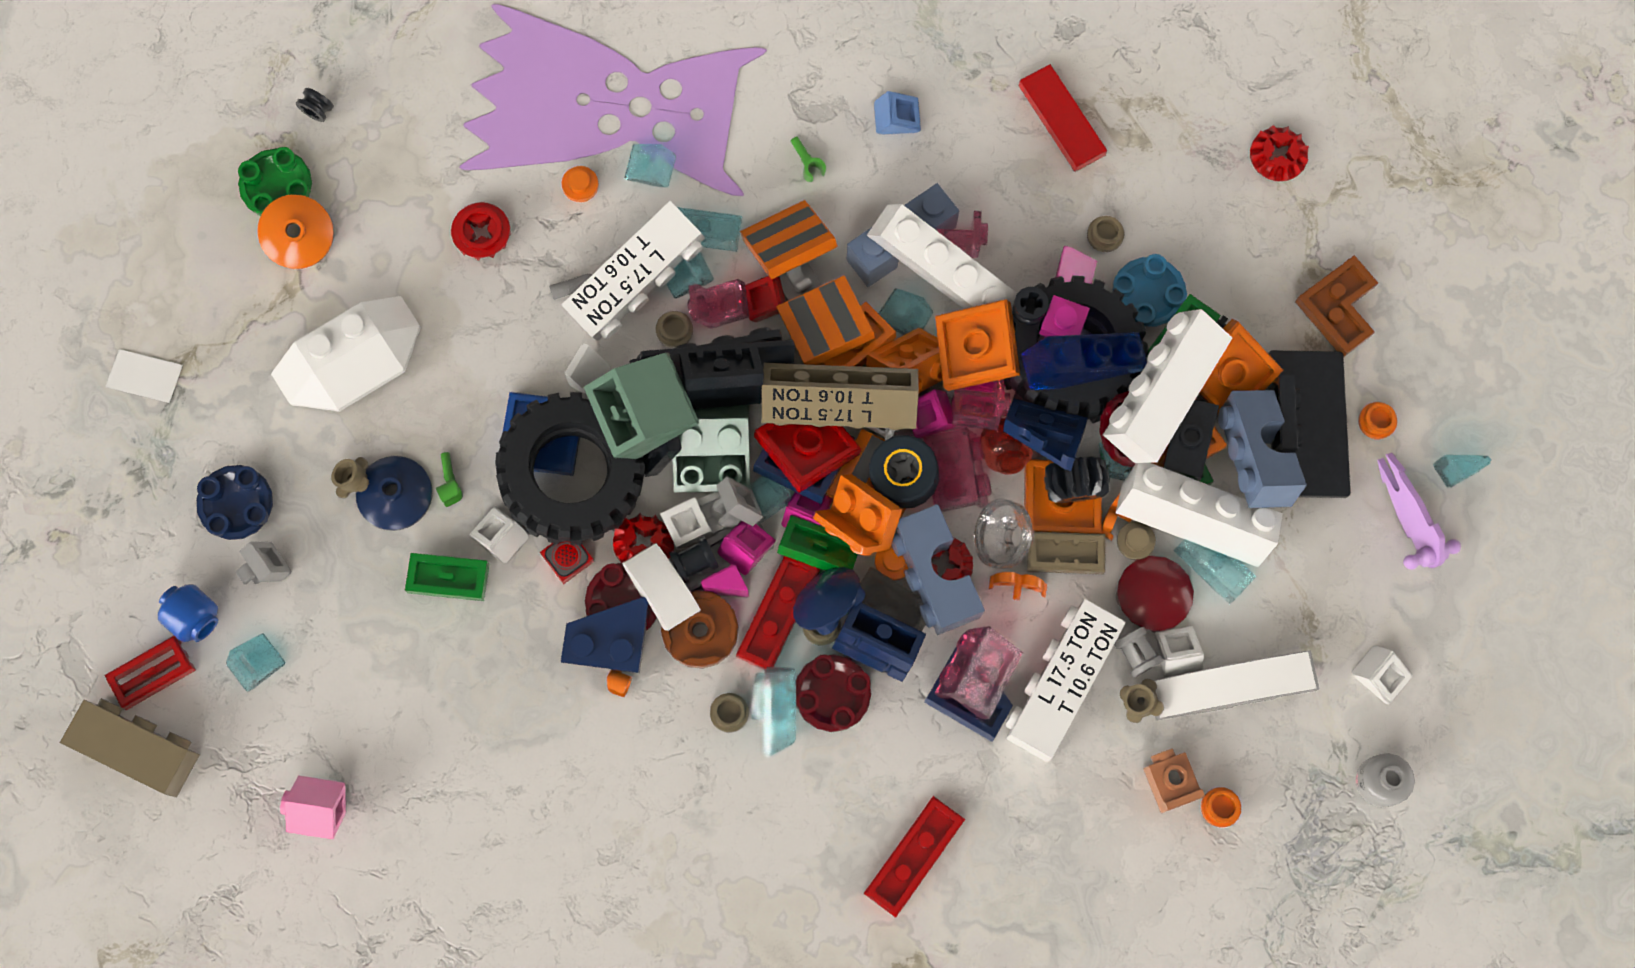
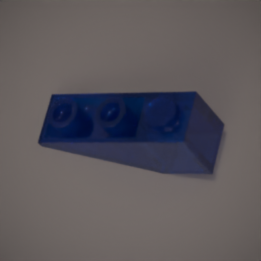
(1082, 359)

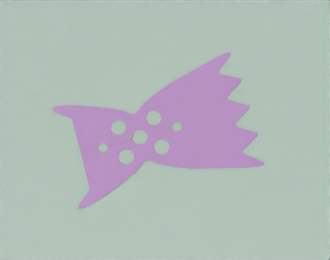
(544, 123)

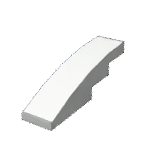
(1236, 684)

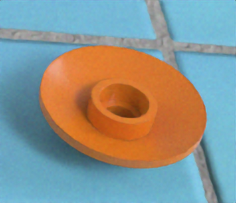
(314, 237)

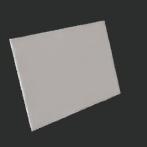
(144, 376)

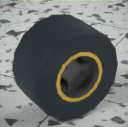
(904, 458)

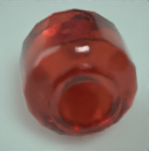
(1003, 451)

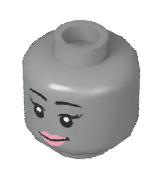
(1385, 780)

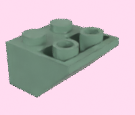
(641, 406)
(714, 450)

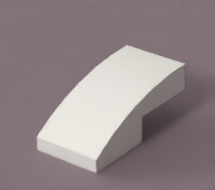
(693, 520)
(661, 586)

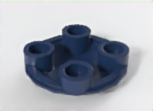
(234, 502)
(828, 599)

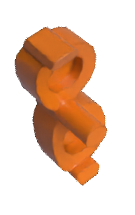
(1110, 519)
(1018, 581)

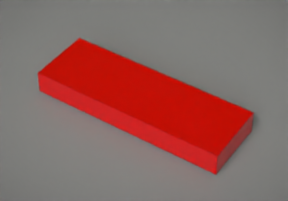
(1062, 118)
(775, 614)
(914, 856)

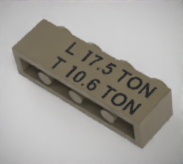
(840, 396)

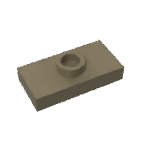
(1067, 553)

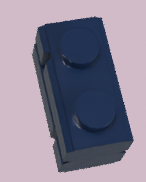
(879, 641)

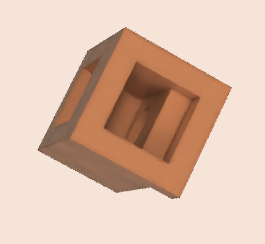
(1167, 794)

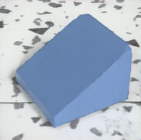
(897, 114)

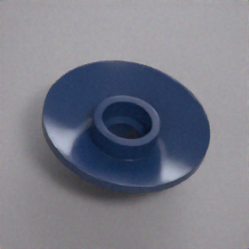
(403, 507)

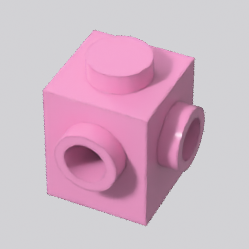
(314, 807)

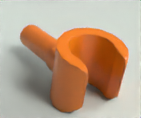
(618, 682)

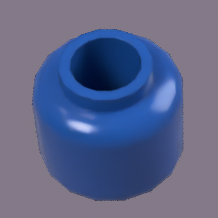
(187, 613)

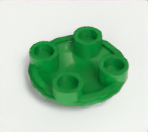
(272, 176)

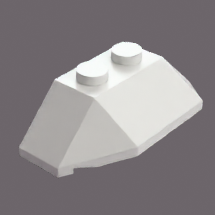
(349, 355)

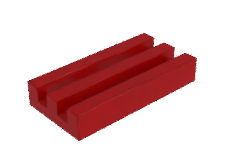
(159, 684)

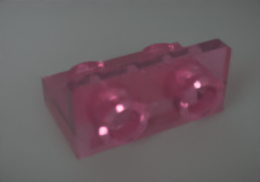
(960, 470)
(979, 670)

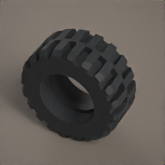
(1105, 316)
(526, 500)

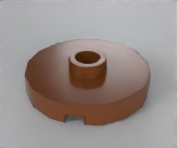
(715, 644)

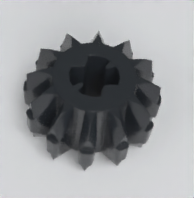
(1085, 481)

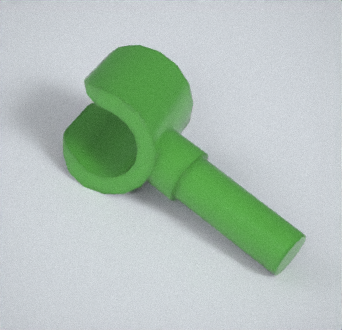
(807, 160)
(450, 491)

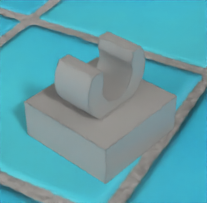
(799, 281)
(736, 504)
(262, 564)

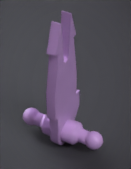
(1415, 519)

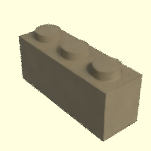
(131, 746)

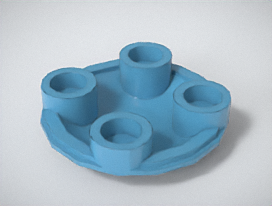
(1152, 288)

